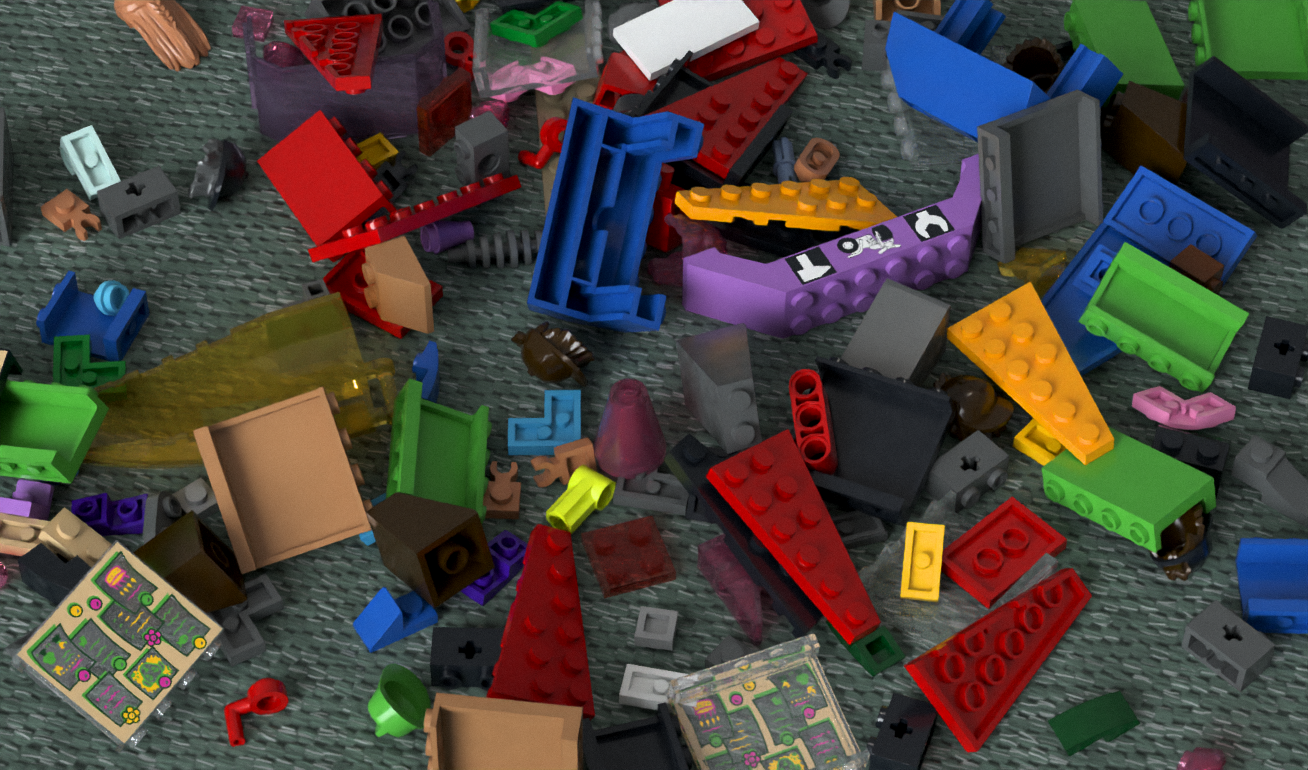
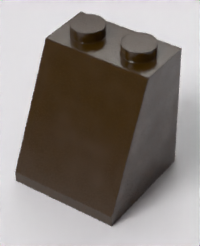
(1146, 132)
(430, 545)
(196, 563)

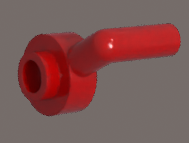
(460, 41)
(549, 138)
(263, 698)

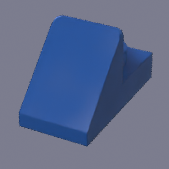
(392, 619)

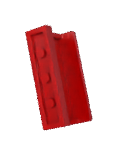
(325, 179)

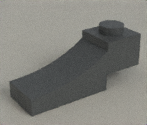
(1271, 473)

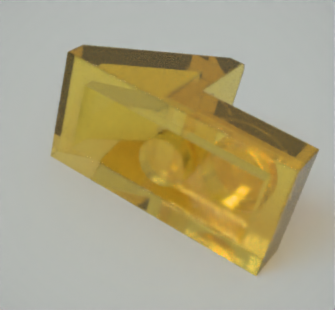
(1035, 265)

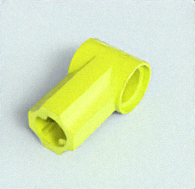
(584, 494)

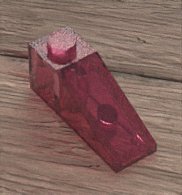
(732, 586)

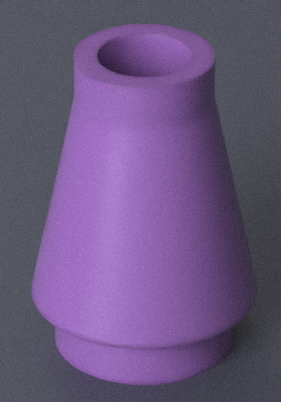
(445, 234)

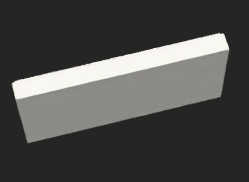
(682, 26)

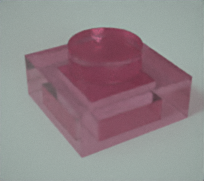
(261, 22)

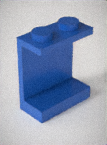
(77, 314)
(1274, 584)

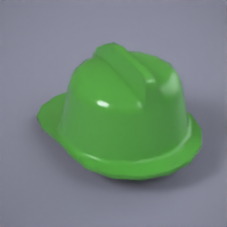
(398, 702)

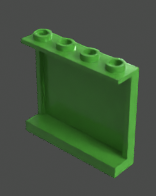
(1253, 36)

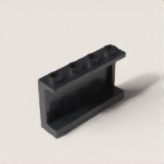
(636, 745)

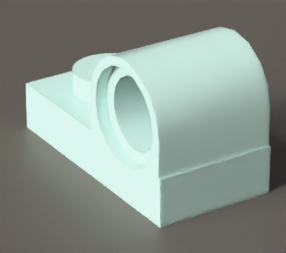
(88, 160)

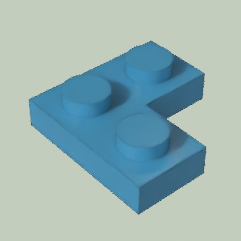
(558, 427)

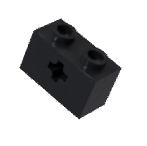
(1278, 358)
(464, 656)
(903, 734)

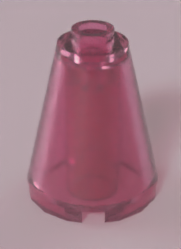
(629, 432)

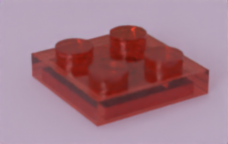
(443, 110)
(628, 556)

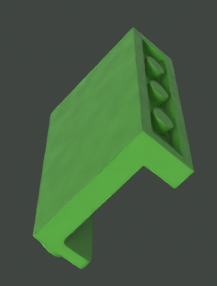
(1129, 39)
(1163, 318)
(47, 429)
(438, 451)
(1129, 489)

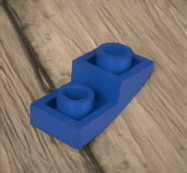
(427, 371)

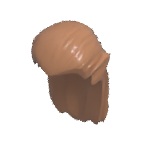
(167, 30)

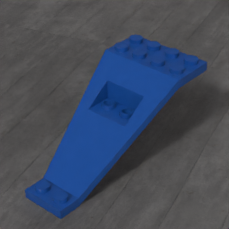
(1156, 221)

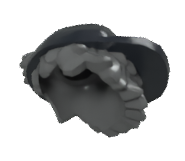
(219, 172)

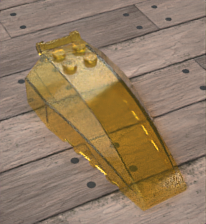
(250, 369)

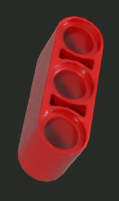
(807, 409)

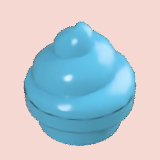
(110, 297)

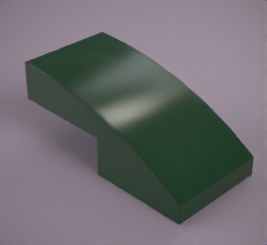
(875, 651)
(1092, 720)

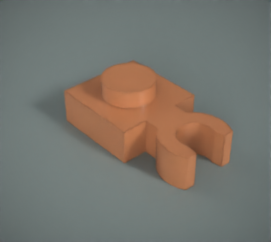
(70, 211)
(566, 461)
(503, 493)

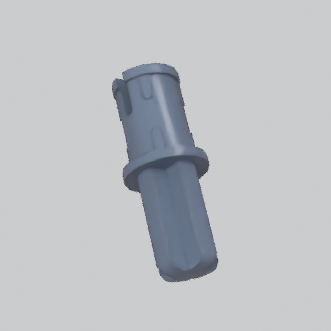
(784, 160)

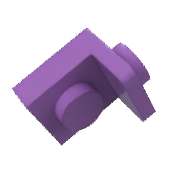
(29, 500)

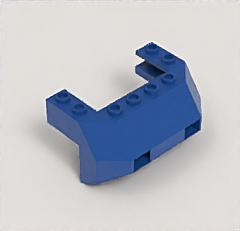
(958, 87)
(603, 215)

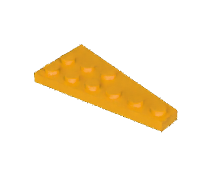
(801, 205)
(1028, 360)

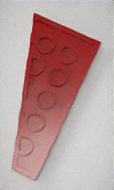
(340, 48)
(737, 110)
(424, 213)
(786, 513)
(544, 632)

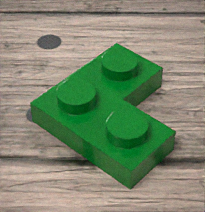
(538, 28)
(74, 367)

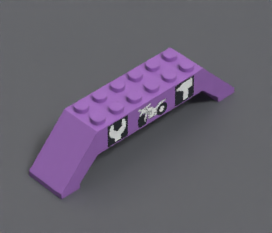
(840, 274)

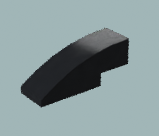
(49, 574)

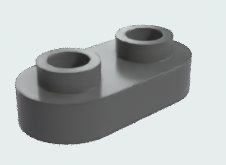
(160, 512)

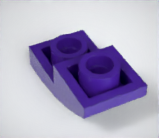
(110, 516)
(508, 558)

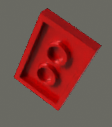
(350, 282)
(999, 551)

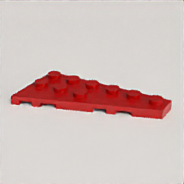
(990, 662)

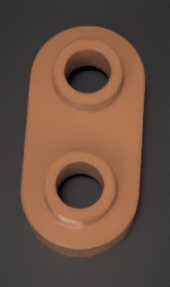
(816, 160)

